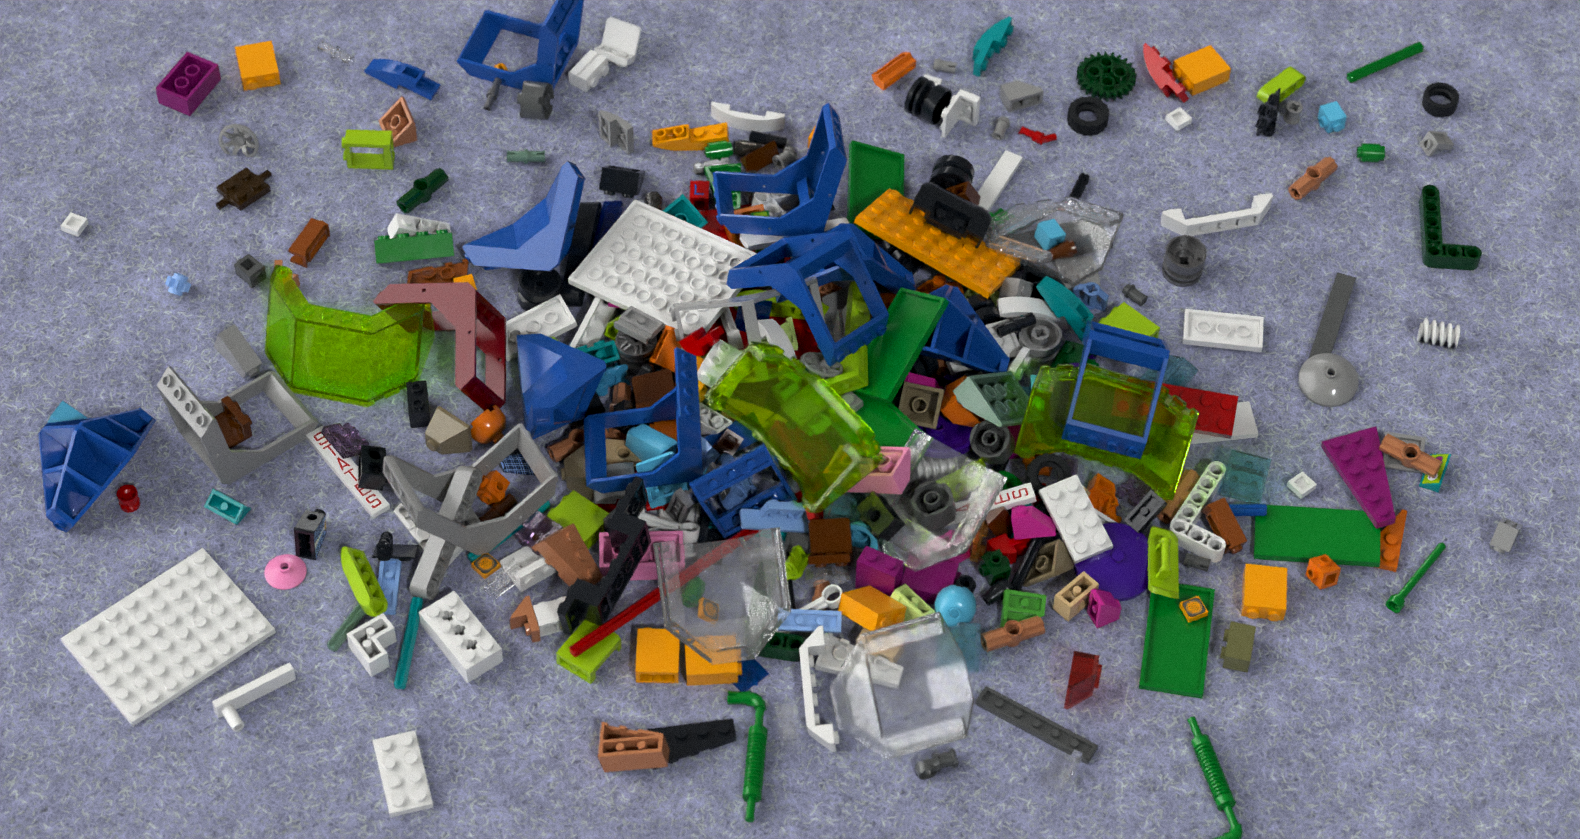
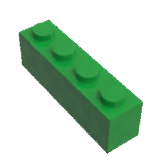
(414, 248)

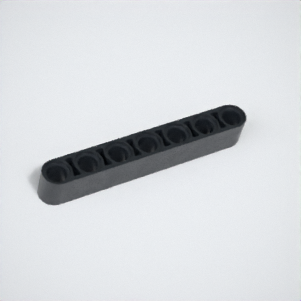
(580, 247)

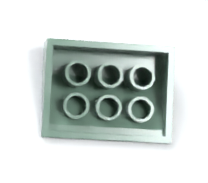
(994, 398)

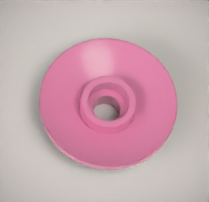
(285, 578)

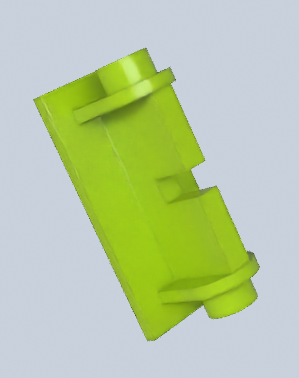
(796, 563)

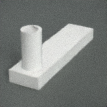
(227, 704)

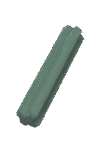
(346, 627)

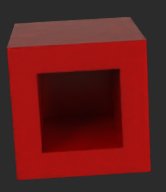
(699, 194)

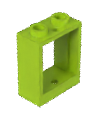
(369, 139)

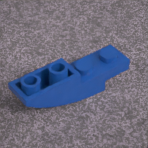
(399, 73)

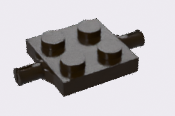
(243, 189)

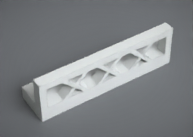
(594, 324)

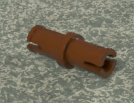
(499, 509)

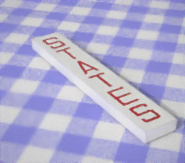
(347, 472)
(1015, 497)

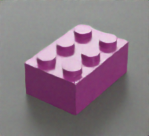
(188, 83)

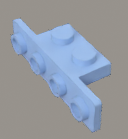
(787, 515)

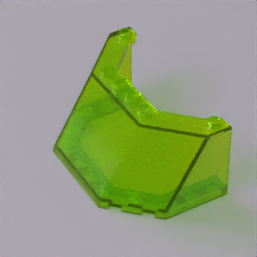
(344, 352)
(1113, 403)
(798, 422)

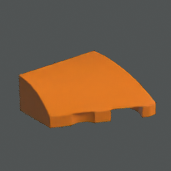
(1103, 496)

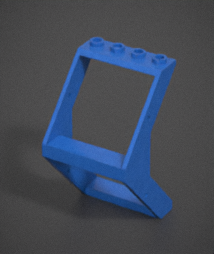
(556, 36)
(809, 178)
(788, 279)
(1127, 348)
(678, 404)
(733, 473)

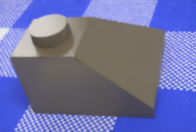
(921, 404)
(448, 433)
(575, 473)
(1050, 562)

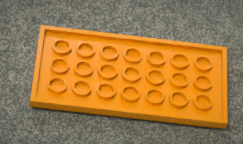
(973, 267)

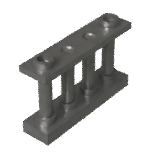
(683, 501)

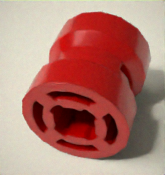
(128, 498)

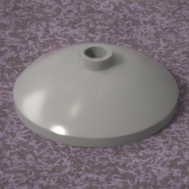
(1325, 388)

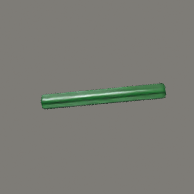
(1384, 62)

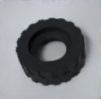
(1088, 127)
(1046, 460)

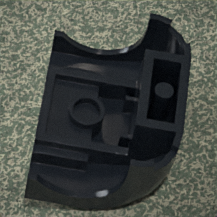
(951, 212)

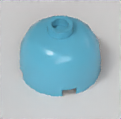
(955, 604)

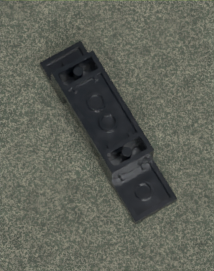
(632, 540)

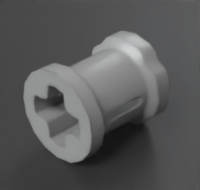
(1293, 110)
(783, 159)

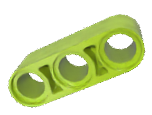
(1287, 80)

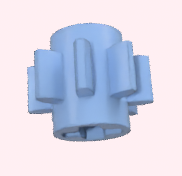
(178, 284)

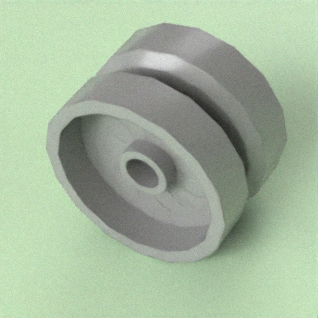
(1042, 340)

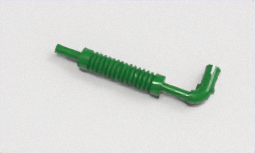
(756, 750)
(1215, 778)

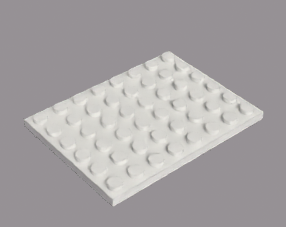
(660, 261)
(167, 636)

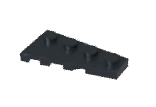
(696, 737)

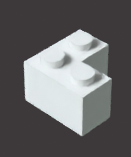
(369, 641)

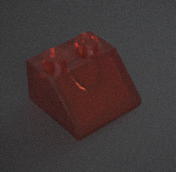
(1083, 678)

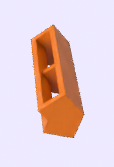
(894, 70)

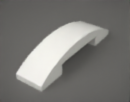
(744, 121)
(1017, 306)
(772, 331)

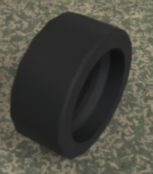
(1436, 109)

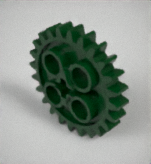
(1106, 76)

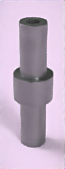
(492, 94)

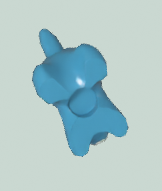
(612, 377)

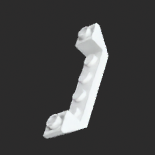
(1174, 219)
(815, 645)

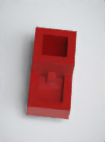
(700, 341)
(1008, 547)

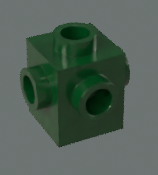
(994, 566)

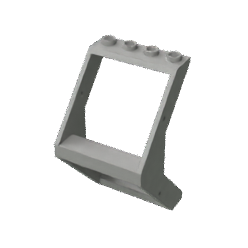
(748, 309)
(199, 427)
(474, 535)

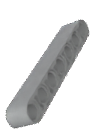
(438, 551)

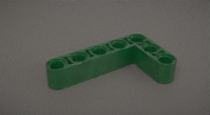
(1434, 252)
(784, 650)

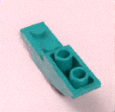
(991, 42)
(1065, 304)

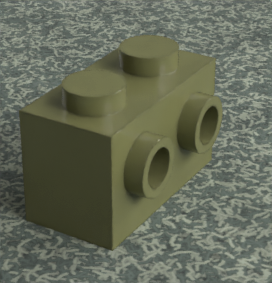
(1239, 646)

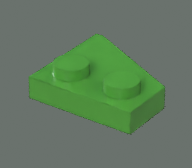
(1021, 606)

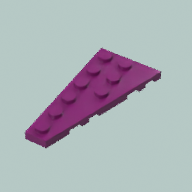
(1364, 472)

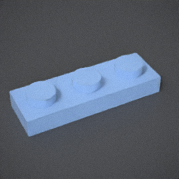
(389, 581)
(808, 620)

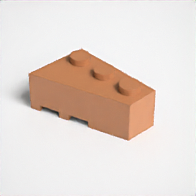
(569, 556)
(631, 749)

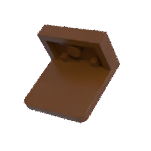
(652, 387)
(233, 423)
(830, 542)

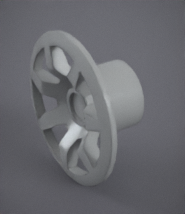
(239, 139)
(820, 367)

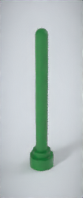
(1396, 602)

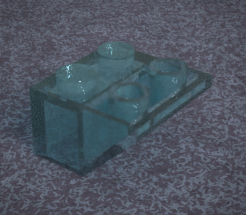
(1178, 372)
(1245, 477)

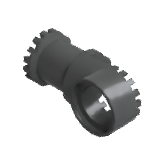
(930, 767)

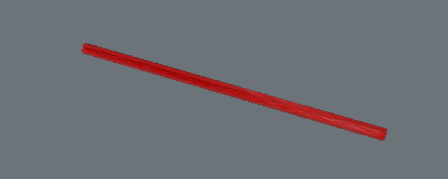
(634, 609)

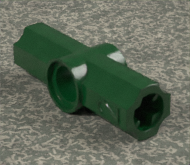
(422, 190)

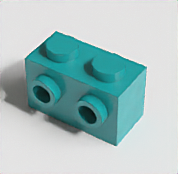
(604, 351)

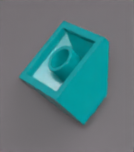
(684, 210)

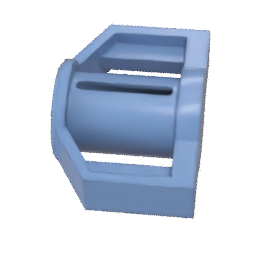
(1090, 298)

